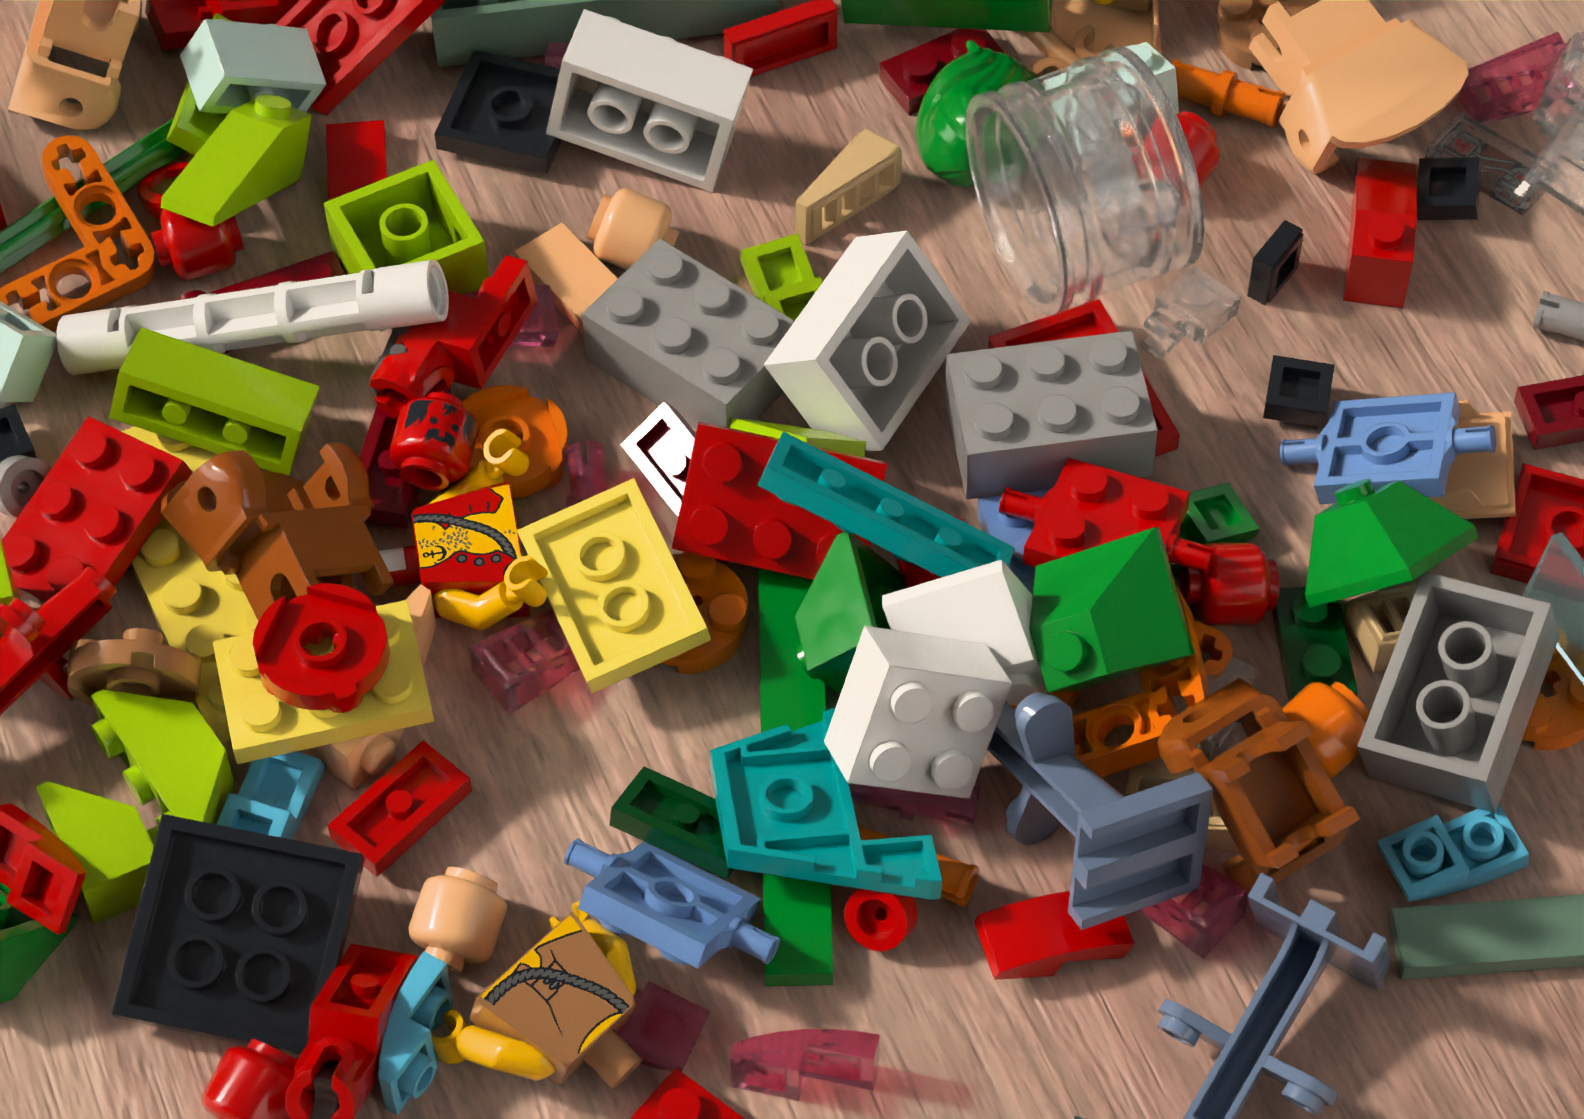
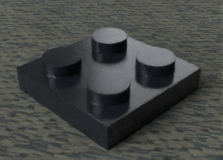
(501, 113)

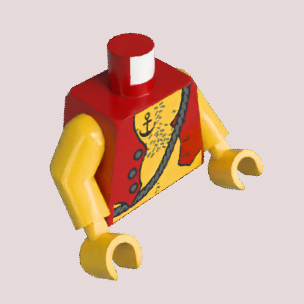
(471, 545)

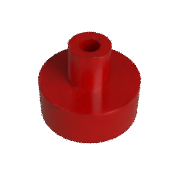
(880, 918)

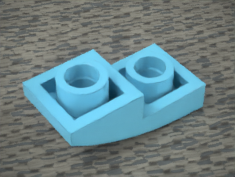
(1453, 856)
(407, 1046)

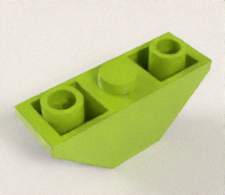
(167, 751)

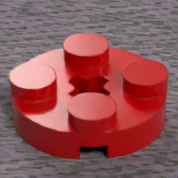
(329, 680)

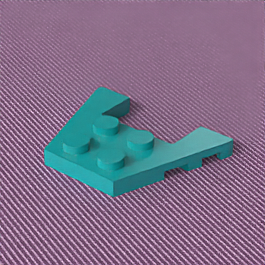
(794, 817)

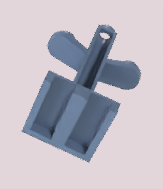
(1126, 847)
(1248, 1052)

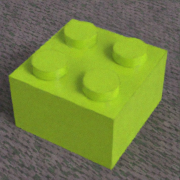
(405, 222)

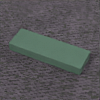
(1488, 936)

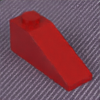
(1381, 233)

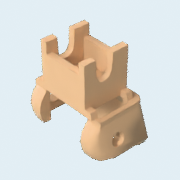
(87, 28)
(1353, 77)

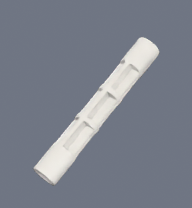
(261, 316)

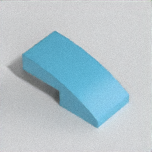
(274, 795)

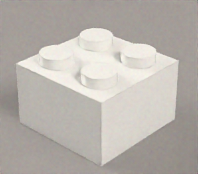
(917, 712)

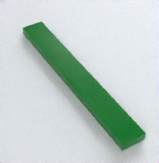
(792, 907)

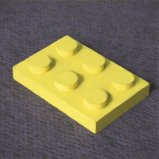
(614, 586)
(269, 727)

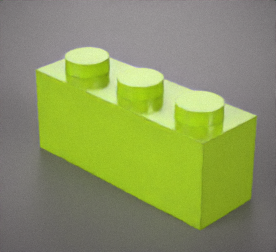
(213, 401)

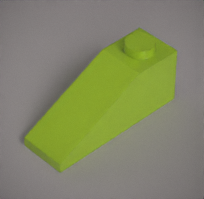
(242, 162)

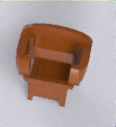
(278, 528)
(1263, 788)

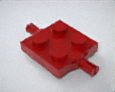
(1100, 506)

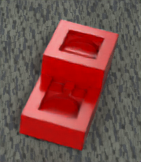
(38, 869)
(1040, 935)

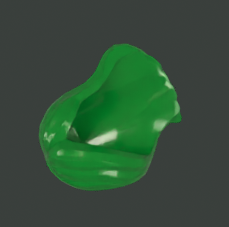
(945, 104)

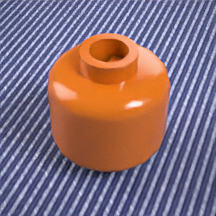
(1335, 720)

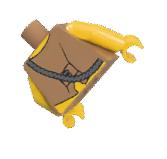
(553, 1009)

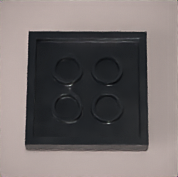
(236, 933)

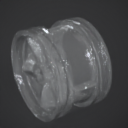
(1085, 180)

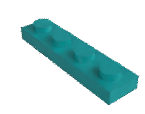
(877, 510)

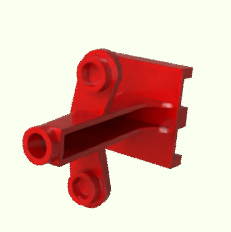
(39, 638)

